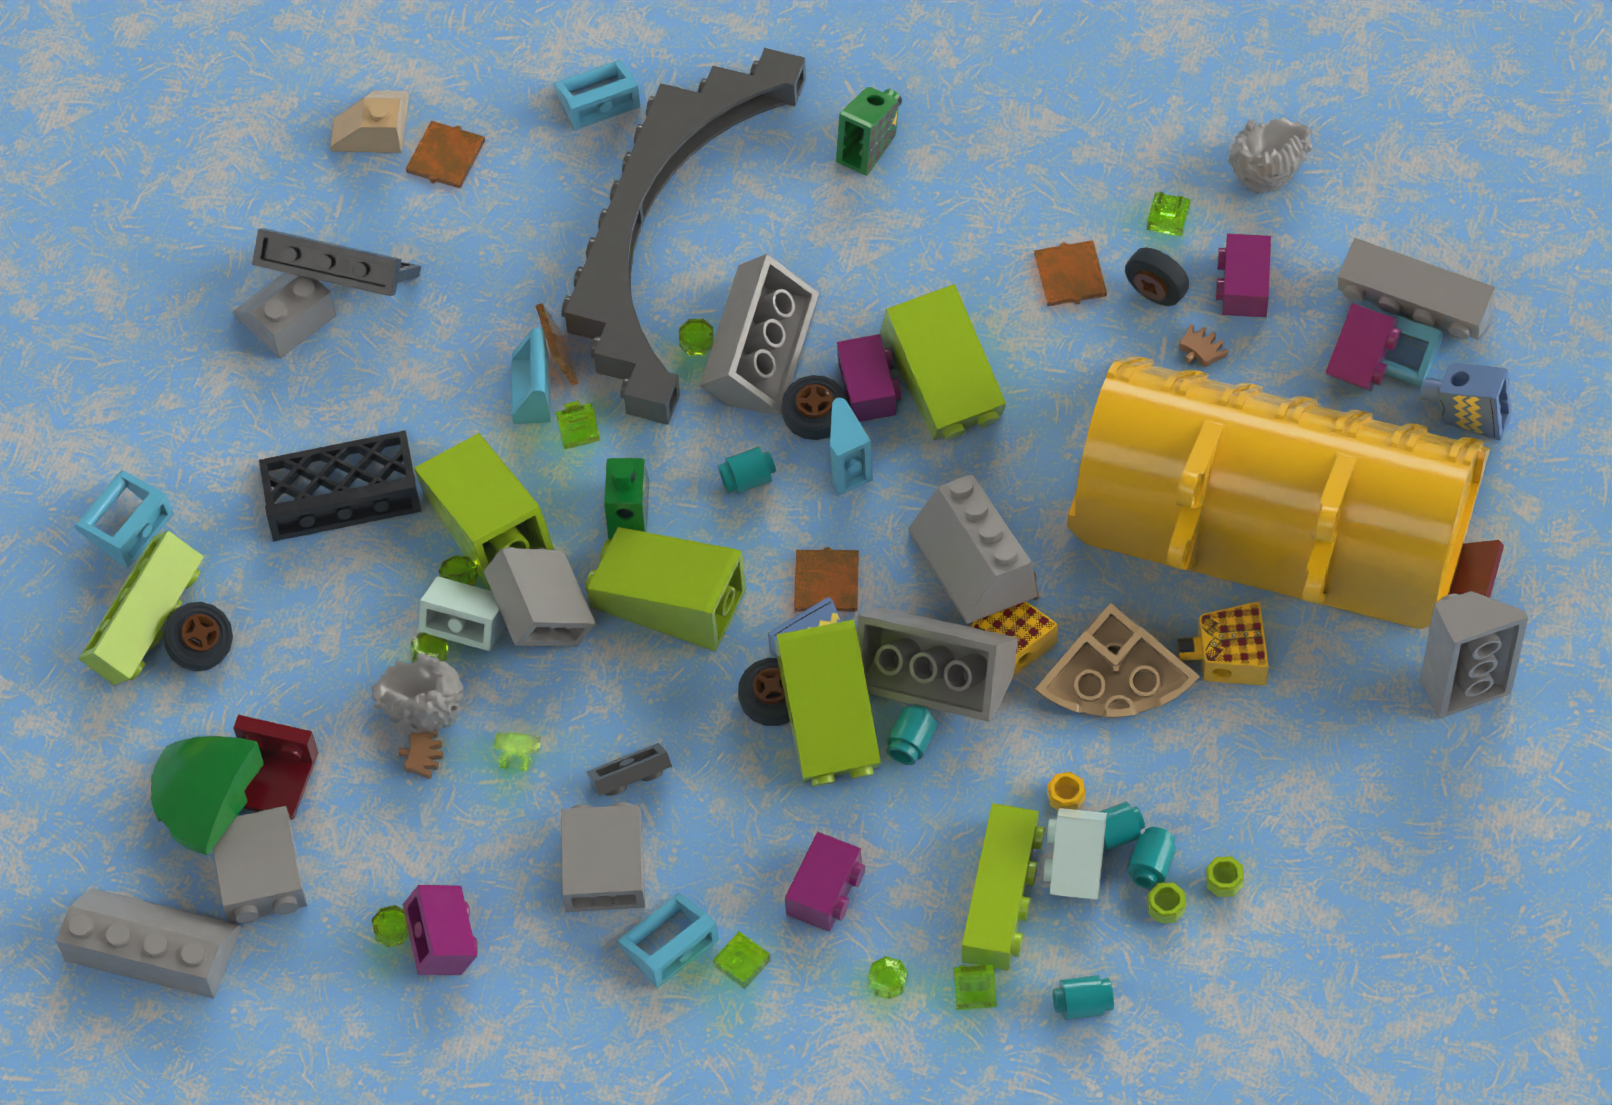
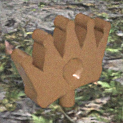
(1202, 348)
(422, 753)

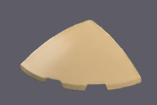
(1116, 670)

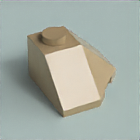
(372, 124)

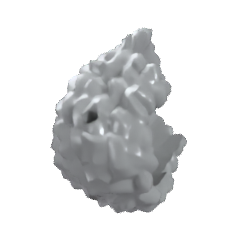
(1269, 153)
(420, 694)

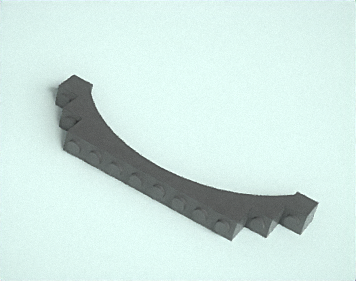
(673, 131)

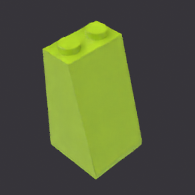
(942, 363)
(482, 502)
(669, 585)
(828, 702)

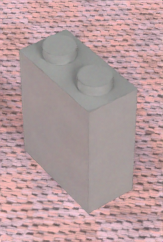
(539, 597)
(602, 857)
(259, 866)

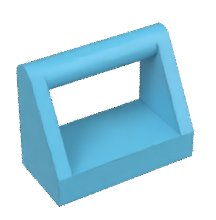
(602, 101)
(1419, 332)
(531, 379)
(849, 449)
(140, 526)
(679, 950)

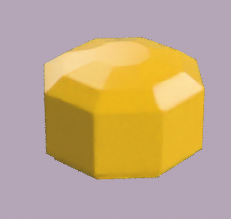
(1066, 791)

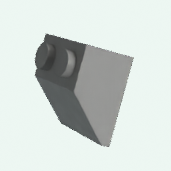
(287, 312)

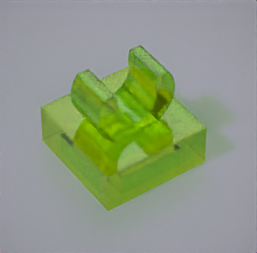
(1168, 214)
(577, 424)
(516, 744)
(741, 959)
(975, 987)

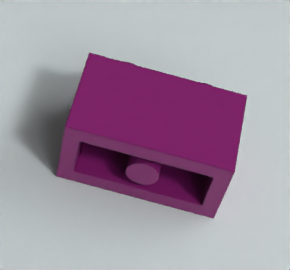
(1245, 275)
(1363, 347)
(867, 377)
(824, 882)
(440, 930)

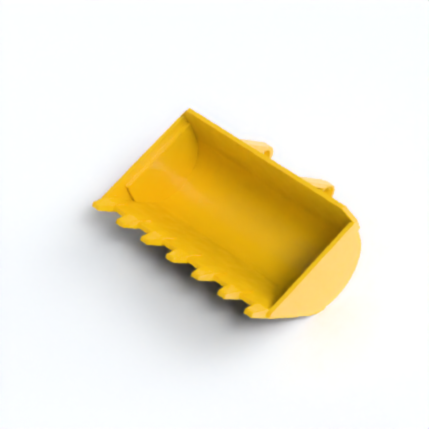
(1275, 491)

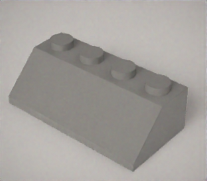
(1416, 289)
(759, 336)
(972, 550)
(1471, 651)
(935, 662)
(147, 941)

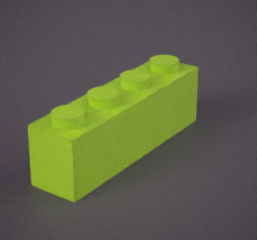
(142, 608)
(1001, 886)

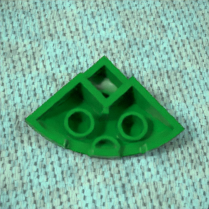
(202, 787)

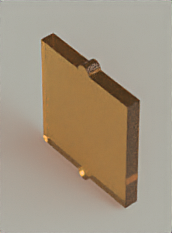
(445, 154)
(1070, 273)
(557, 344)
(826, 575)

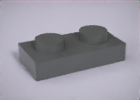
(616, 775)

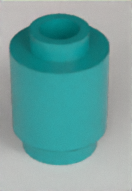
(747, 470)
(911, 734)
(1122, 825)
(1152, 857)
(1083, 997)

